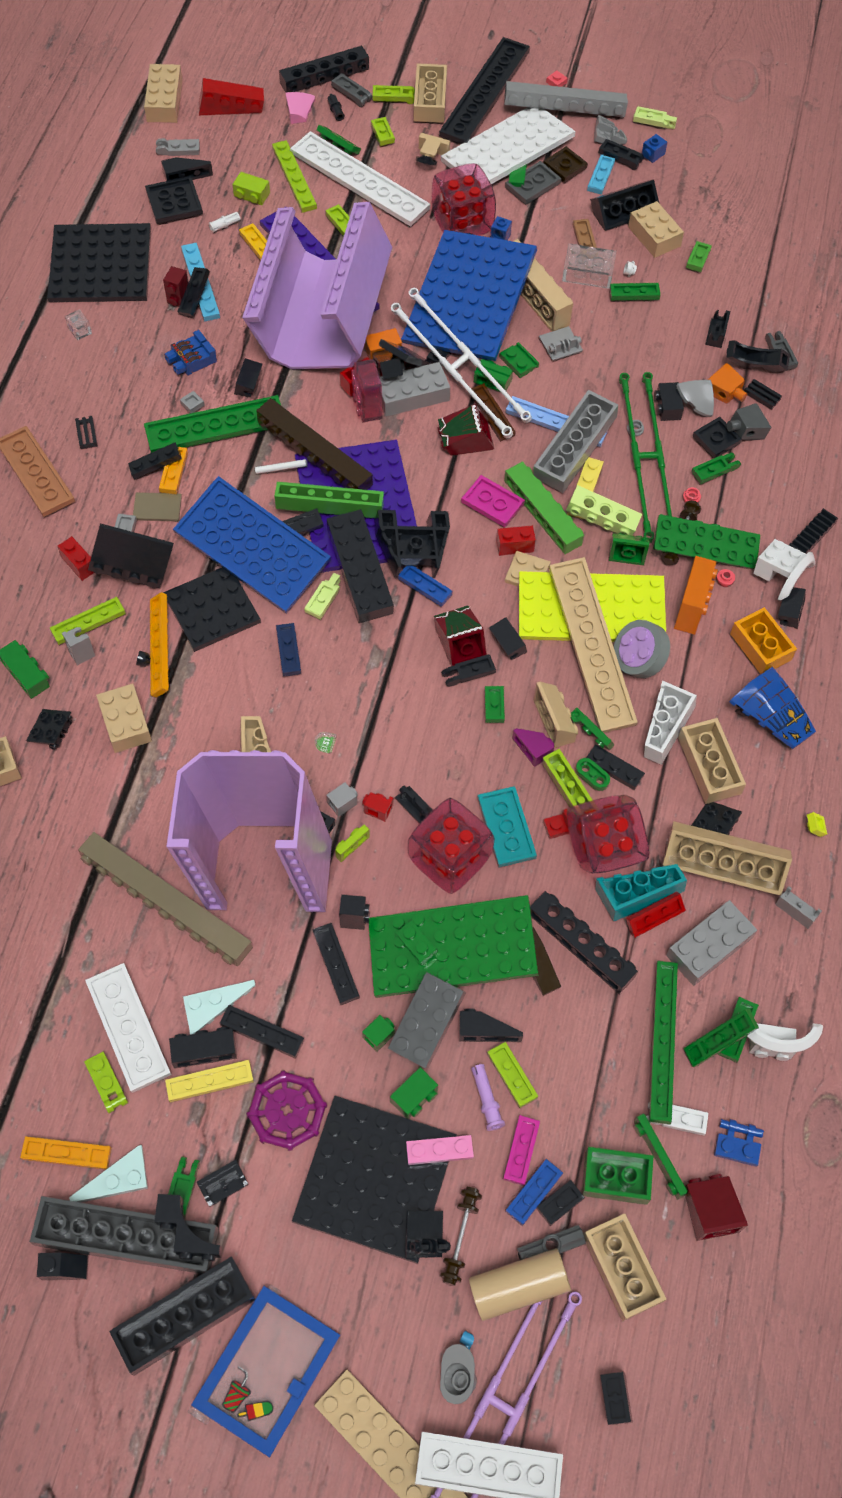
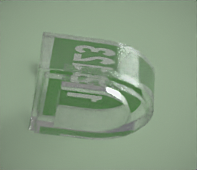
(325, 742)

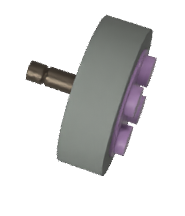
(642, 648)

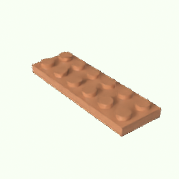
(35, 471)

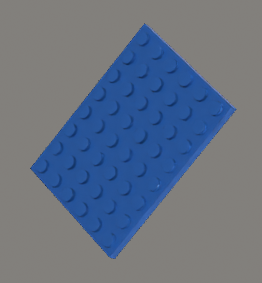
(472, 291)

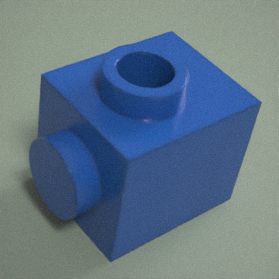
(654, 148)

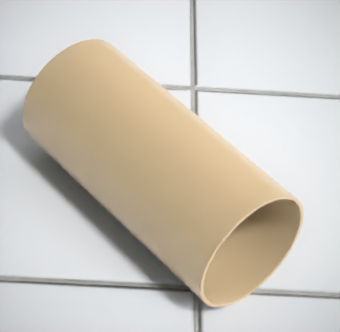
(519, 1284)

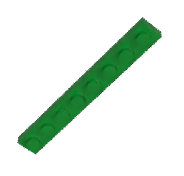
(663, 1043)

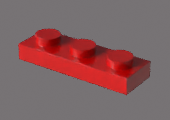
(655, 914)

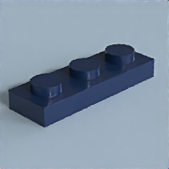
(288, 649)

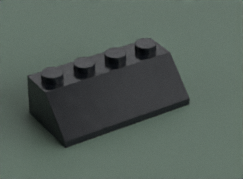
(615, 207)

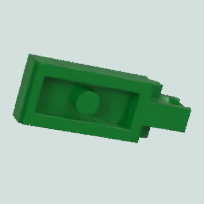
(589, 727)

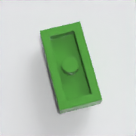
(698, 256)

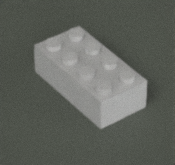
(415, 389)
(711, 942)

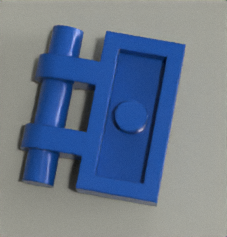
(738, 1149)

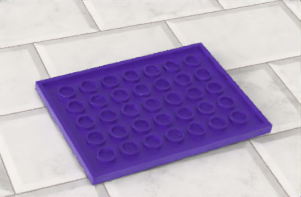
(386, 465)

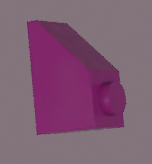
(533, 745)

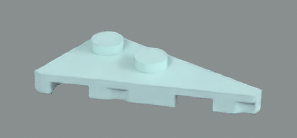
(206, 1006)
(122, 1177)

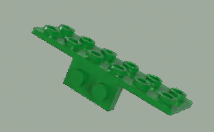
(706, 541)

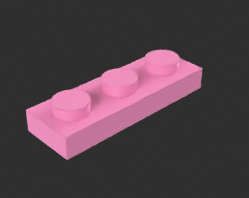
(439, 1150)

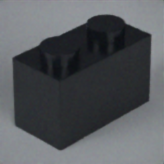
(669, 402)
(353, 912)

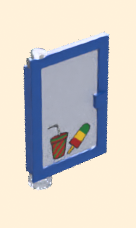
(265, 1371)

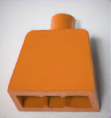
(727, 384)

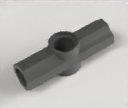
(565, 1241)

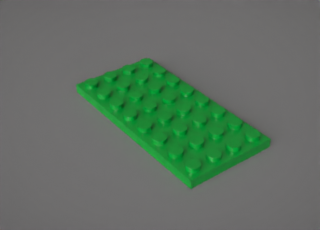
(472, 941)

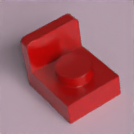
(557, 825)

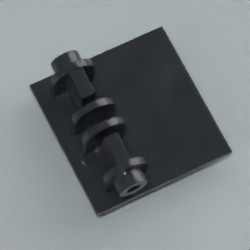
(50, 727)
(717, 818)
(425, 1235)

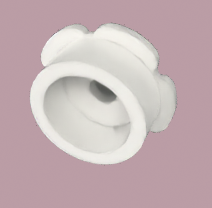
(630, 268)

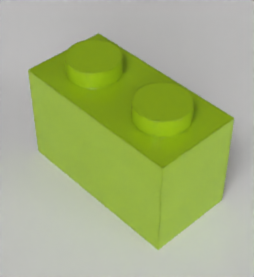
(251, 188)

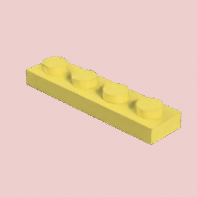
(589, 476)
(209, 1081)

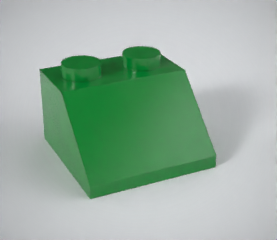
(628, 549)

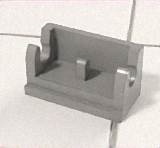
(78, 647)
(797, 908)

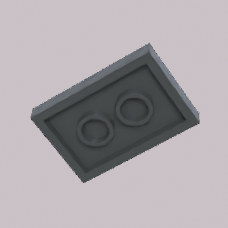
(537, 182)

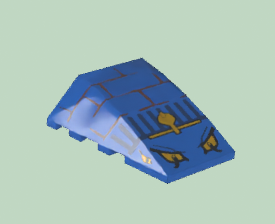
(776, 707)

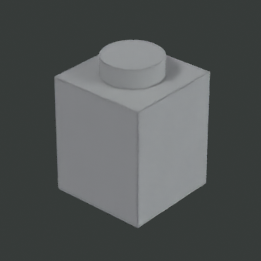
(342, 799)

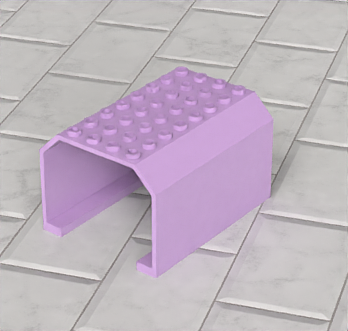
(315, 308)
(248, 789)

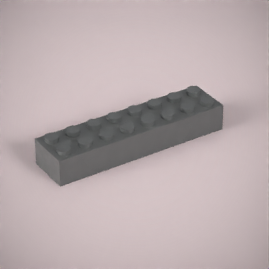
(114, 1234)

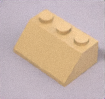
(554, 714)

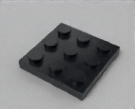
(173, 199)

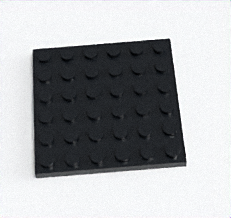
(99, 263)
(363, 1178)

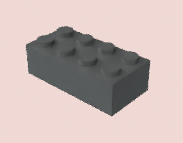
(427, 1020)

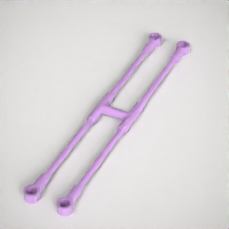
(489, 1398)

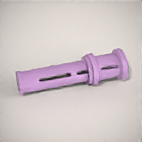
(489, 1105)

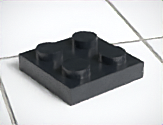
(716, 438)

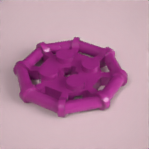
(293, 1120)

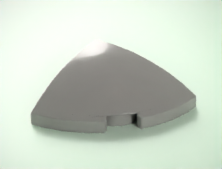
(606, 130)
(699, 395)

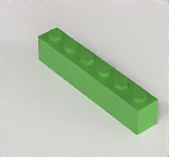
(327, 499)
(544, 507)

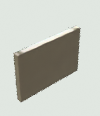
(157, 506)

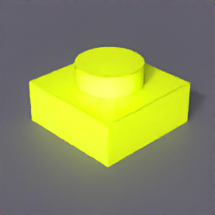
(816, 824)

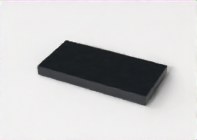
(404, 353)

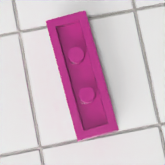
(521, 1150)

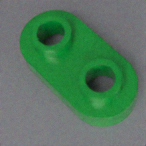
(593, 774)

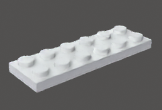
(128, 1028)
(487, 1468)

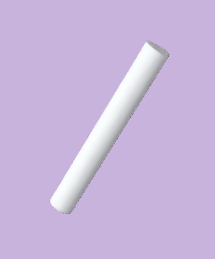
(281, 466)

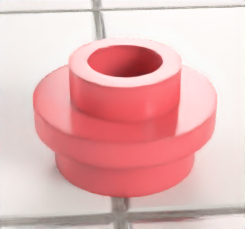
(694, 492)
(725, 582)

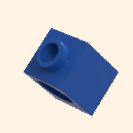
(501, 228)

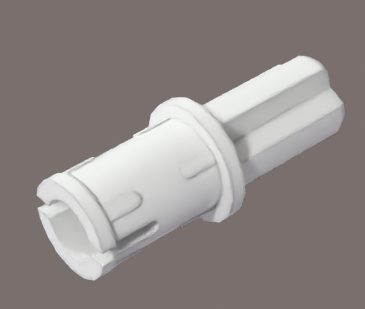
(224, 222)

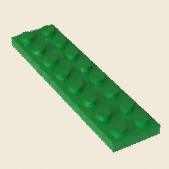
(206, 425)

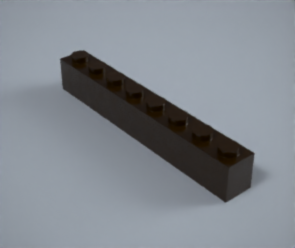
(313, 446)

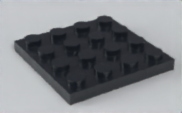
(211, 608)

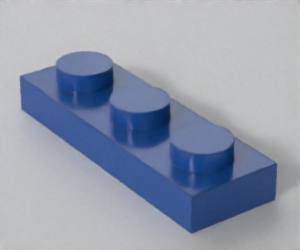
(425, 585)
(534, 1192)

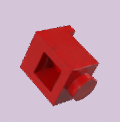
(377, 805)

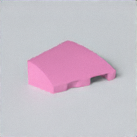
(299, 106)

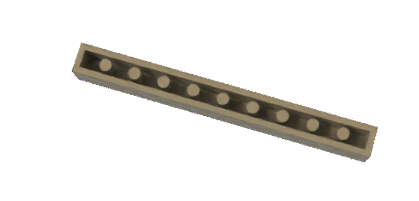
(165, 899)

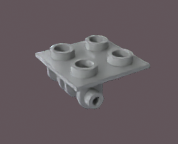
(561, 343)

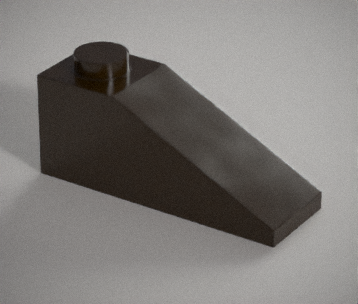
(547, 979)

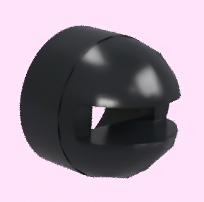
(143, 659)

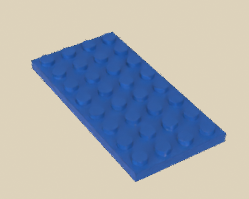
(252, 544)

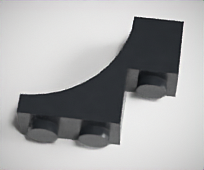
(750, 357)
(186, 1245)

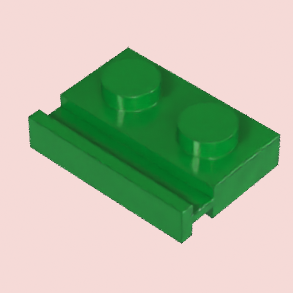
(519, 360)

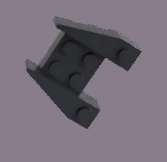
(412, 543)

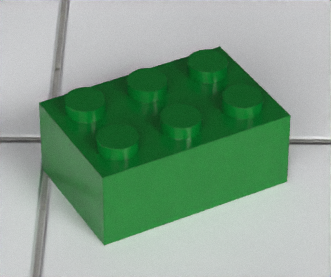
(617, 1175)

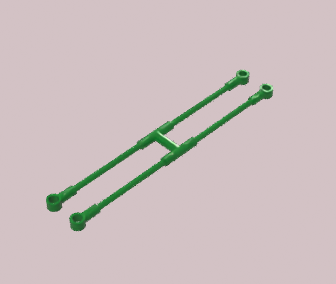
(645, 455)

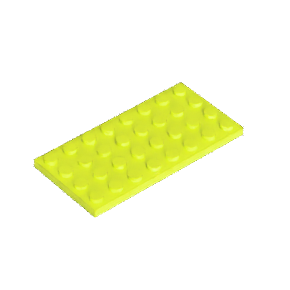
(620, 596)

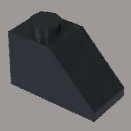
(62, 1266)

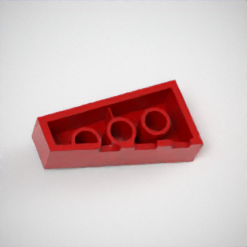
(229, 98)

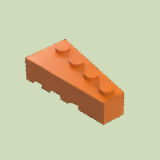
(696, 595)

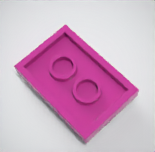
(492, 501)

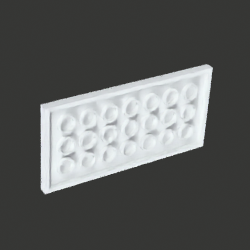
(511, 143)

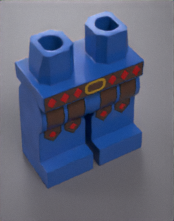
(191, 354)

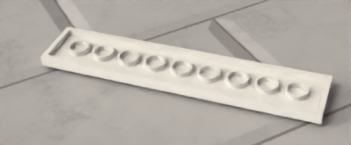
(360, 178)

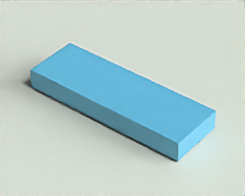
(601, 174)

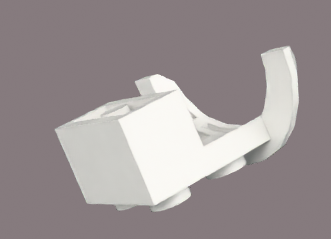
(783, 560)
(781, 1041)

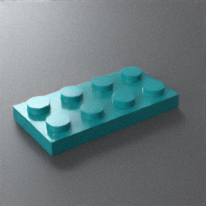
(508, 824)

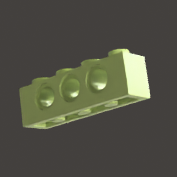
(611, 509)

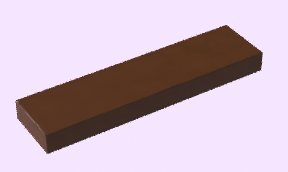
(484, 394)

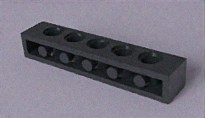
(324, 69)
(584, 952)

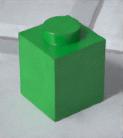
(379, 1032)

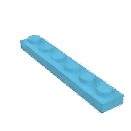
(207, 301)

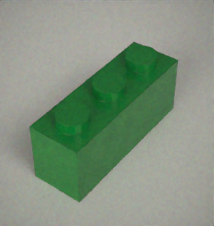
(24, 669)

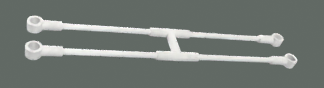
(451, 368)

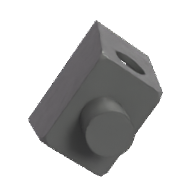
(749, 423)

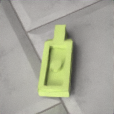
(654, 118)
(323, 597)

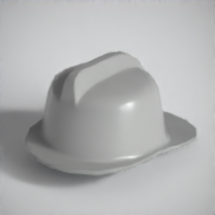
(457, 1374)

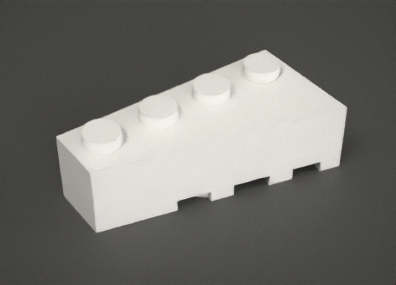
(670, 715)

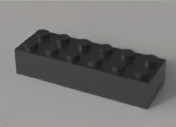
(360, 566)
(181, 1316)

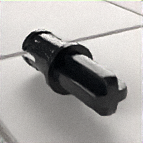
(335, 107)

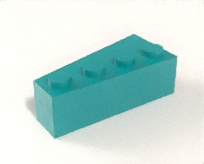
(633, 892)

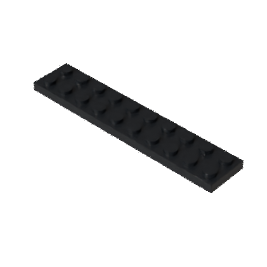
(484, 91)

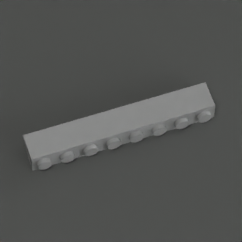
(565, 99)

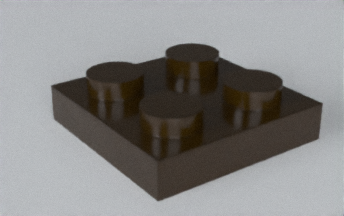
(566, 164)

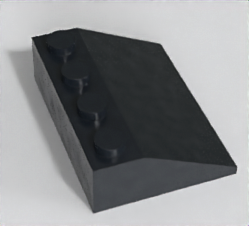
(130, 556)

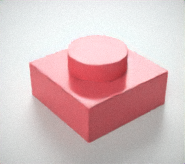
(556, 79)

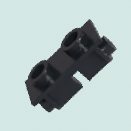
(413, 803)

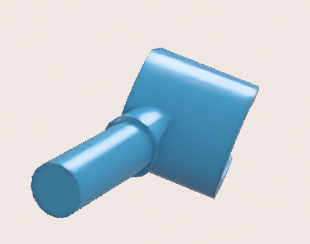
(467, 1339)

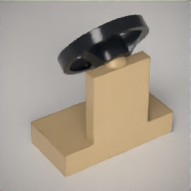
(430, 147)

